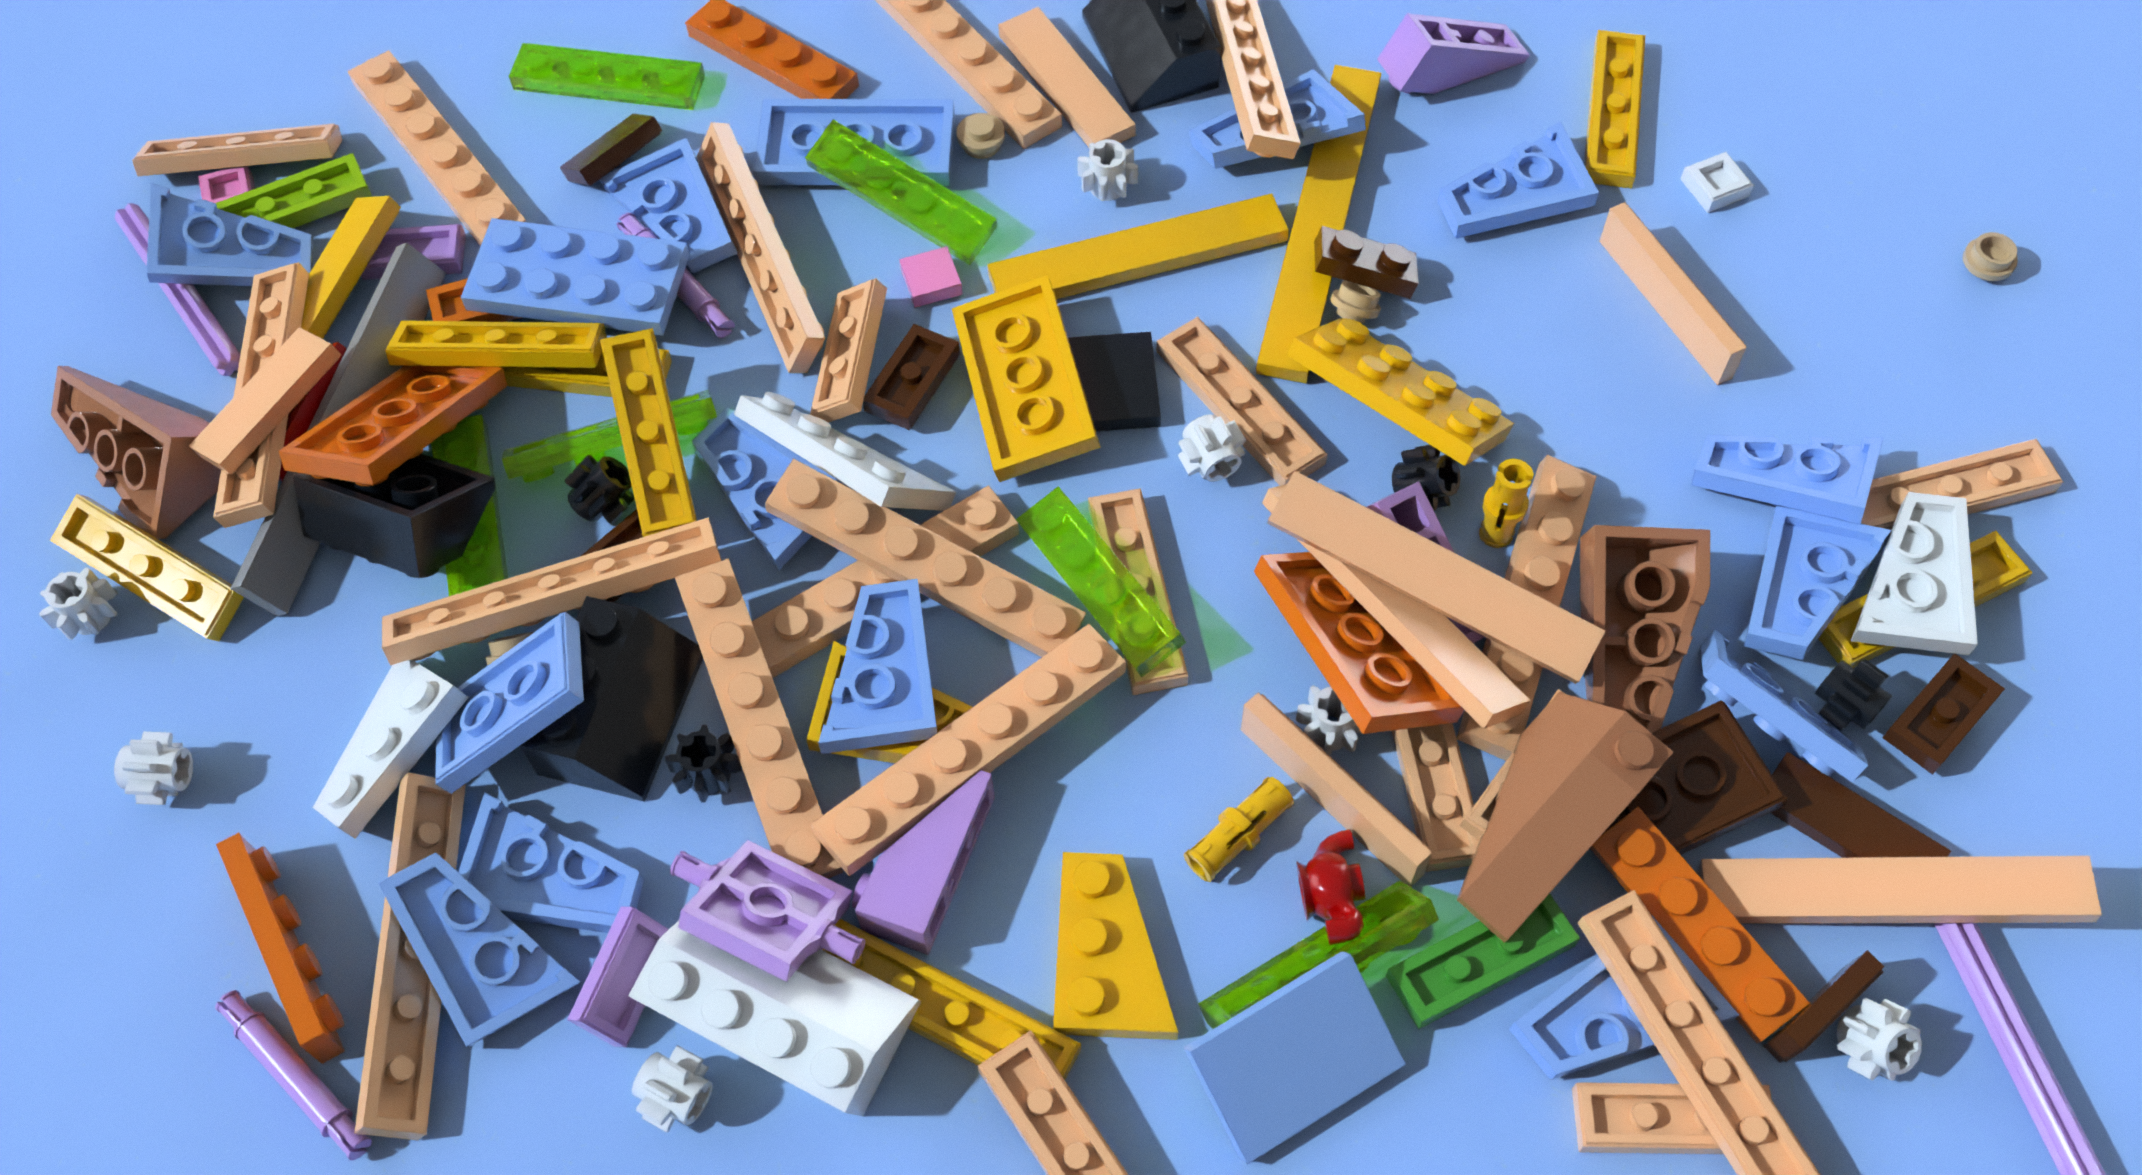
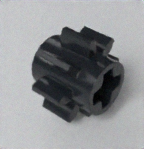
(1436, 474)
(599, 489)
(1853, 694)
(703, 763)

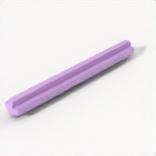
(184, 298)
(2019, 1050)

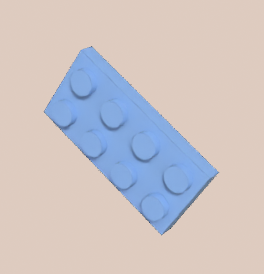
(909, 129)
(576, 276)

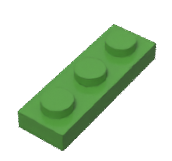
(1477, 963)

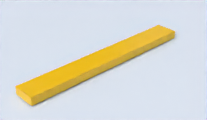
(1323, 202)

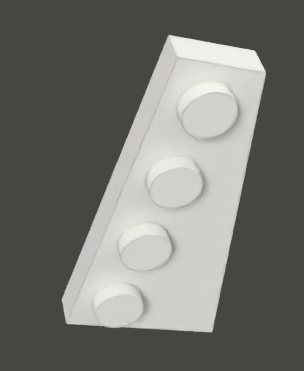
(842, 457)

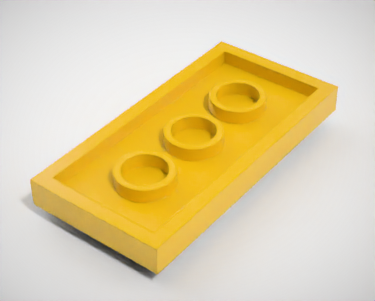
(1024, 379)
(1402, 390)

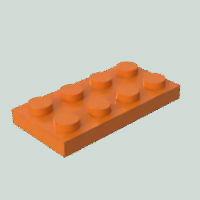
(391, 422)
(1353, 651)

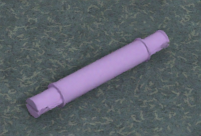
(690, 291)
(293, 1074)

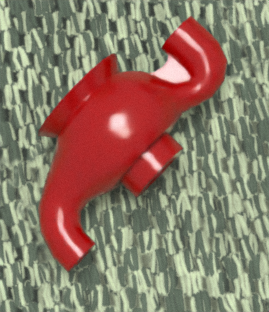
(1331, 888)

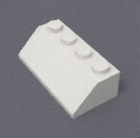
(819, 1030)

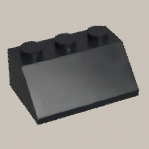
(1155, 48)
(406, 523)
(633, 696)

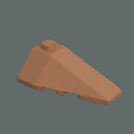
(138, 449)
(1646, 597)
(1560, 795)

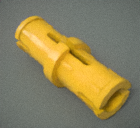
(1505, 492)
(1238, 829)

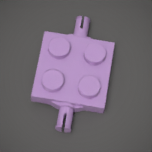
(765, 909)

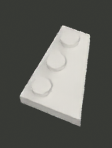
(1923, 580)
(388, 742)

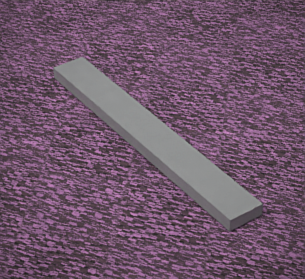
(280, 551)

